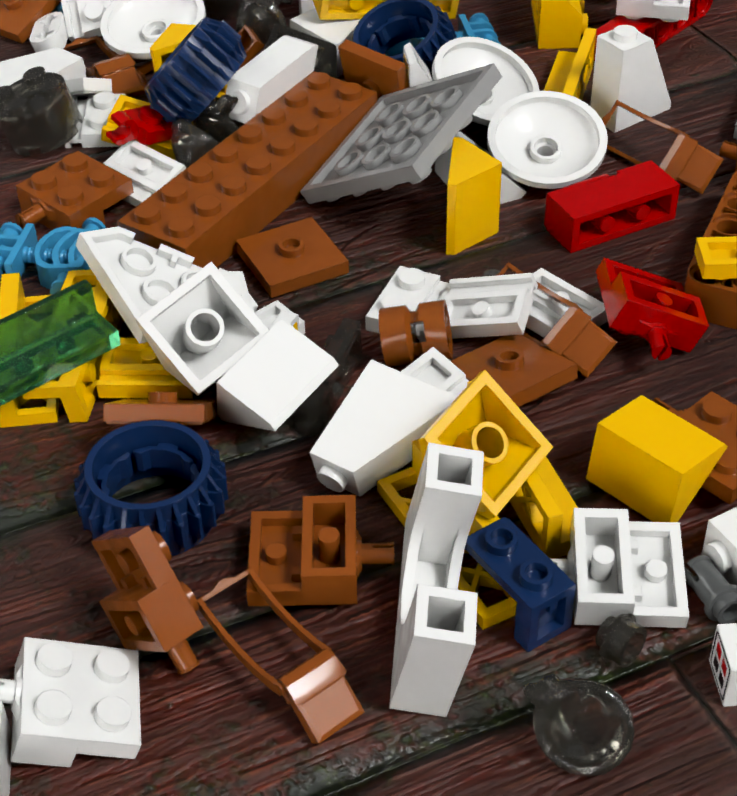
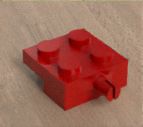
(651, 308)

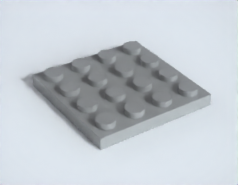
(402, 136)

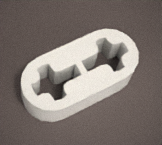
(49, 32)

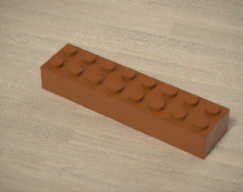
(251, 172)

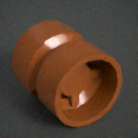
(400, 337)

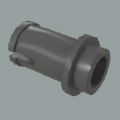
(712, 590)

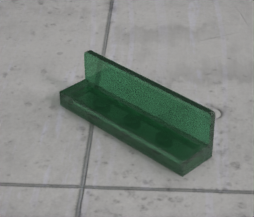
(51, 339)

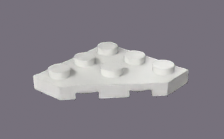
(133, 272)

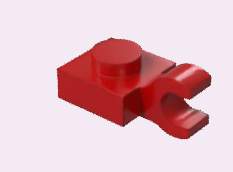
(139, 124)

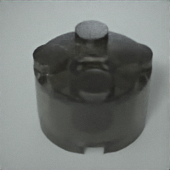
(38, 112)

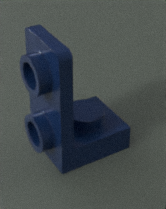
(530, 577)

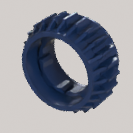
(403, 20)
(196, 71)
(148, 451)

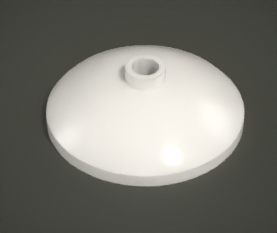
(136, 24)
(474, 52)
(547, 139)

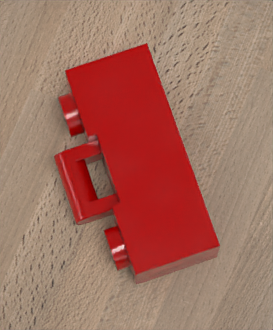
(611, 206)

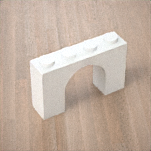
(433, 616)

